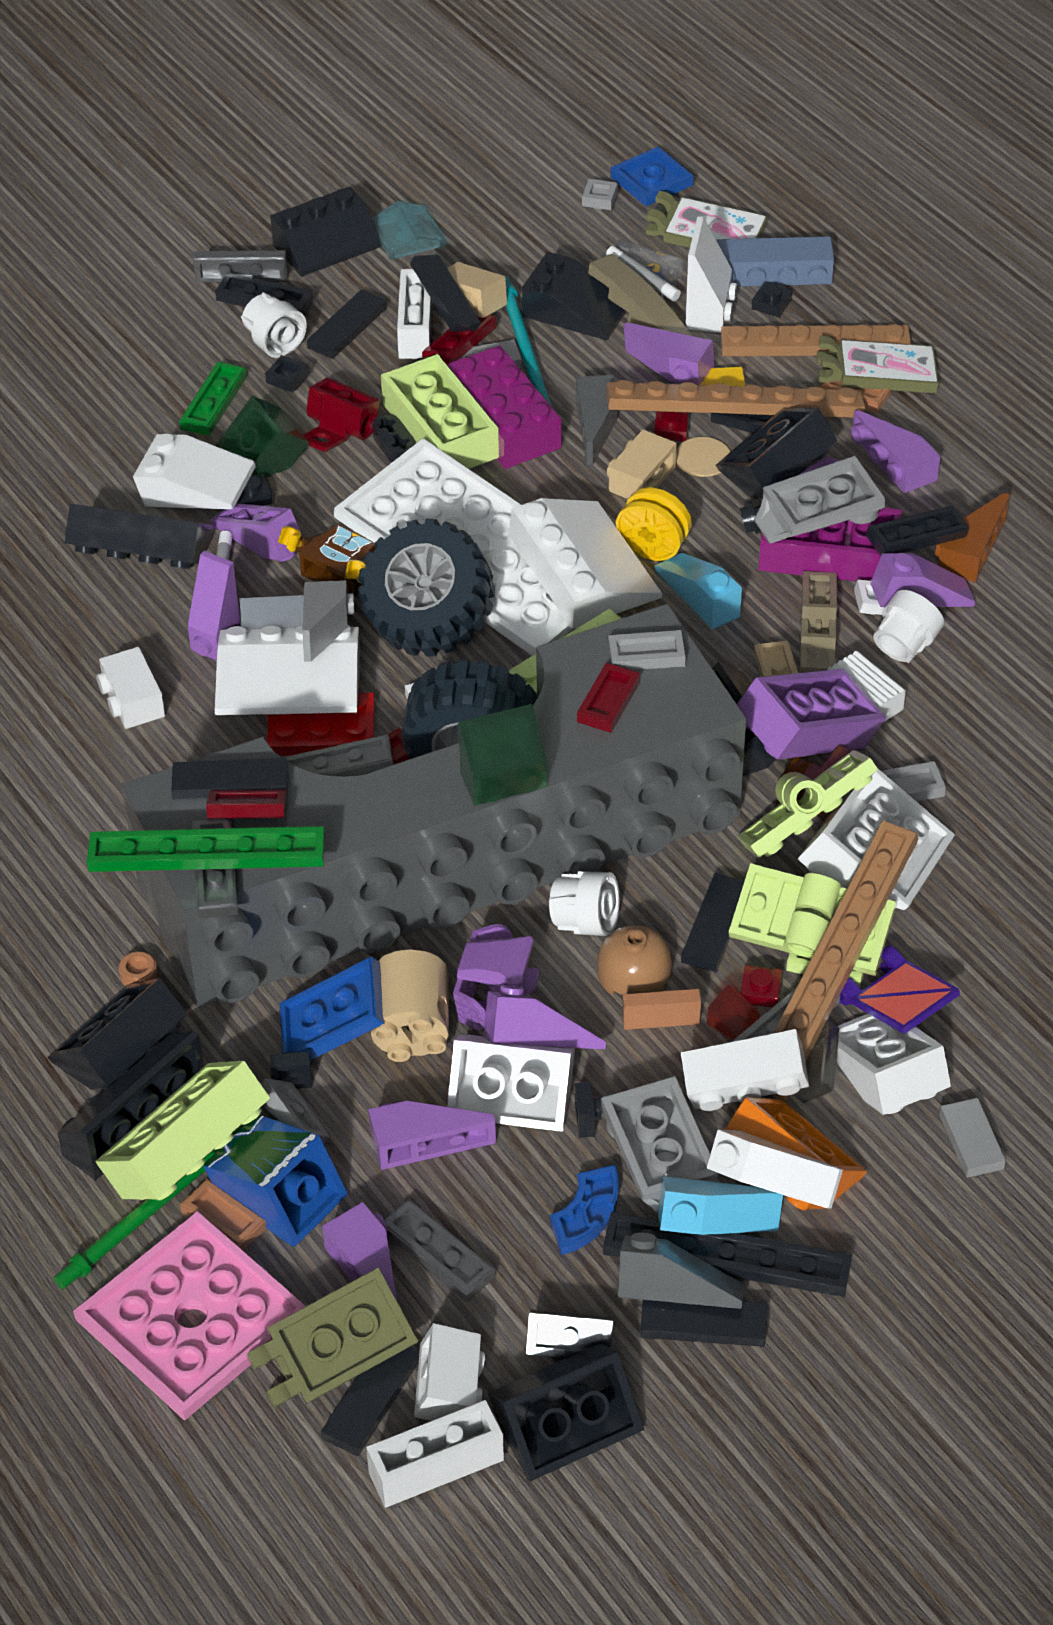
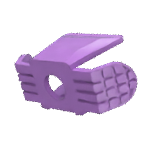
(493, 960)

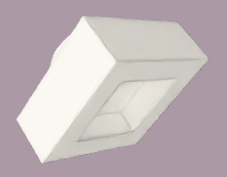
(866, 598)

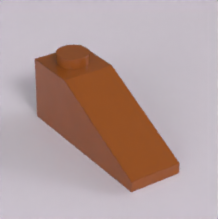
(969, 554)

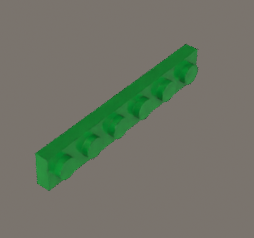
(206, 849)

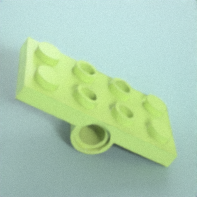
(820, 795)
(795, 912)

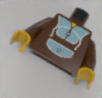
(329, 555)

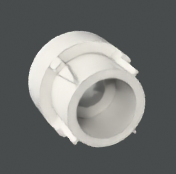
(274, 325)
(907, 625)
(585, 903)

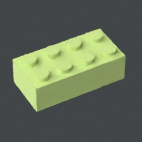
(441, 411)
(183, 1131)

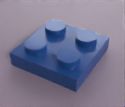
(649, 173)

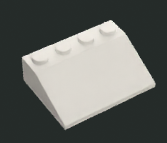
(580, 558)
(268, 675)
(853, 824)

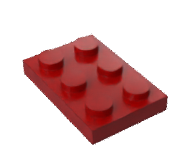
(315, 731)

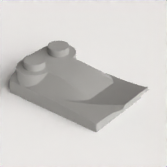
(819, 500)
(657, 1136)

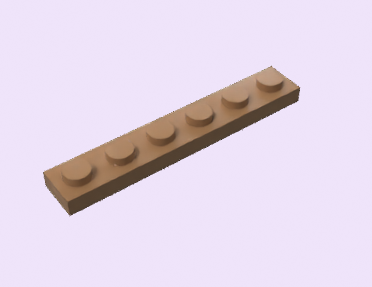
(802, 339)

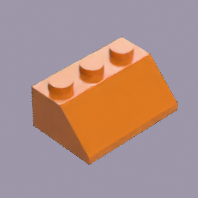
(784, 1126)

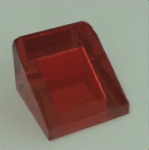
(731, 1013)

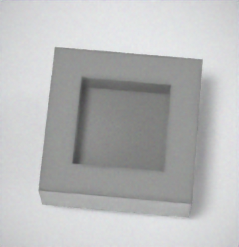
(599, 194)

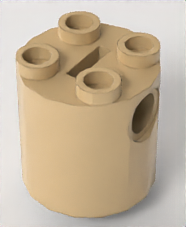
(413, 1005)

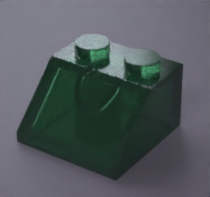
(264, 436)
(502, 755)

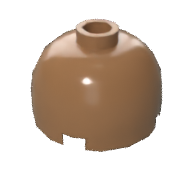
(634, 961)

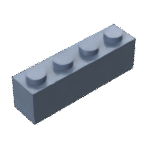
(779, 260)

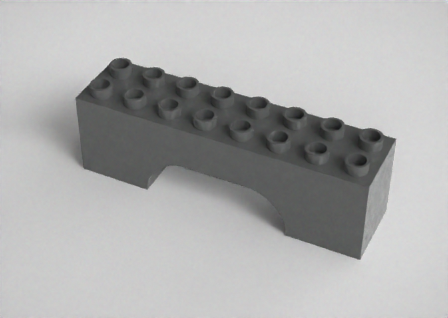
(418, 852)

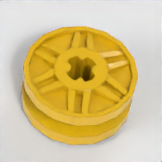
(654, 523)

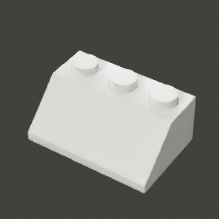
(512, 1081)

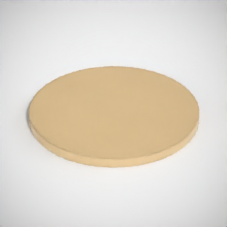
(700, 455)

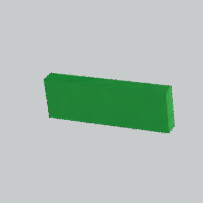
(213, 398)

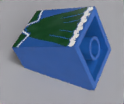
(278, 1176)

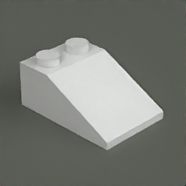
(708, 282)
(191, 474)
(890, 1066)

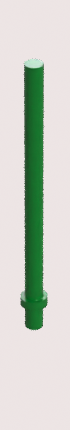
(81, 1264)

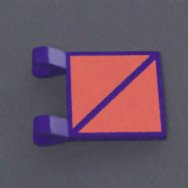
(902, 995)

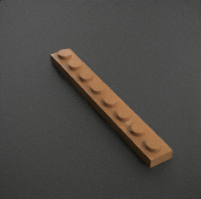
(730, 399)
(847, 934)

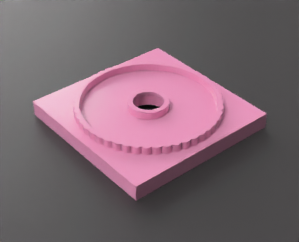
(187, 1271)

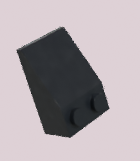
(569, 298)

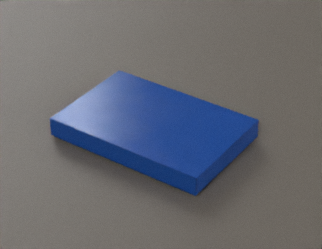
(333, 1010)

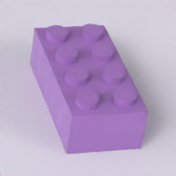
(809, 713)

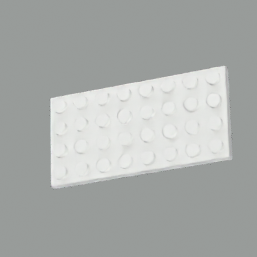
(436, 486)

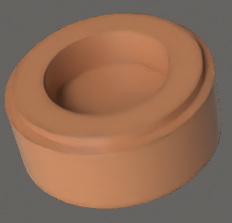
(137, 968)

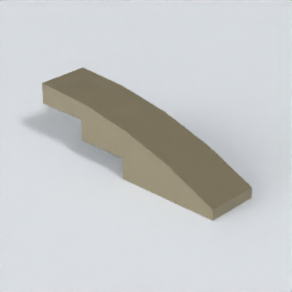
(635, 295)
(818, 621)

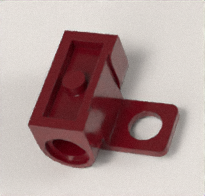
(340, 413)

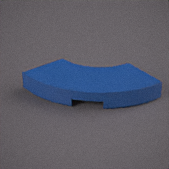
(588, 1211)

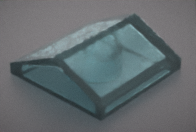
(407, 230)

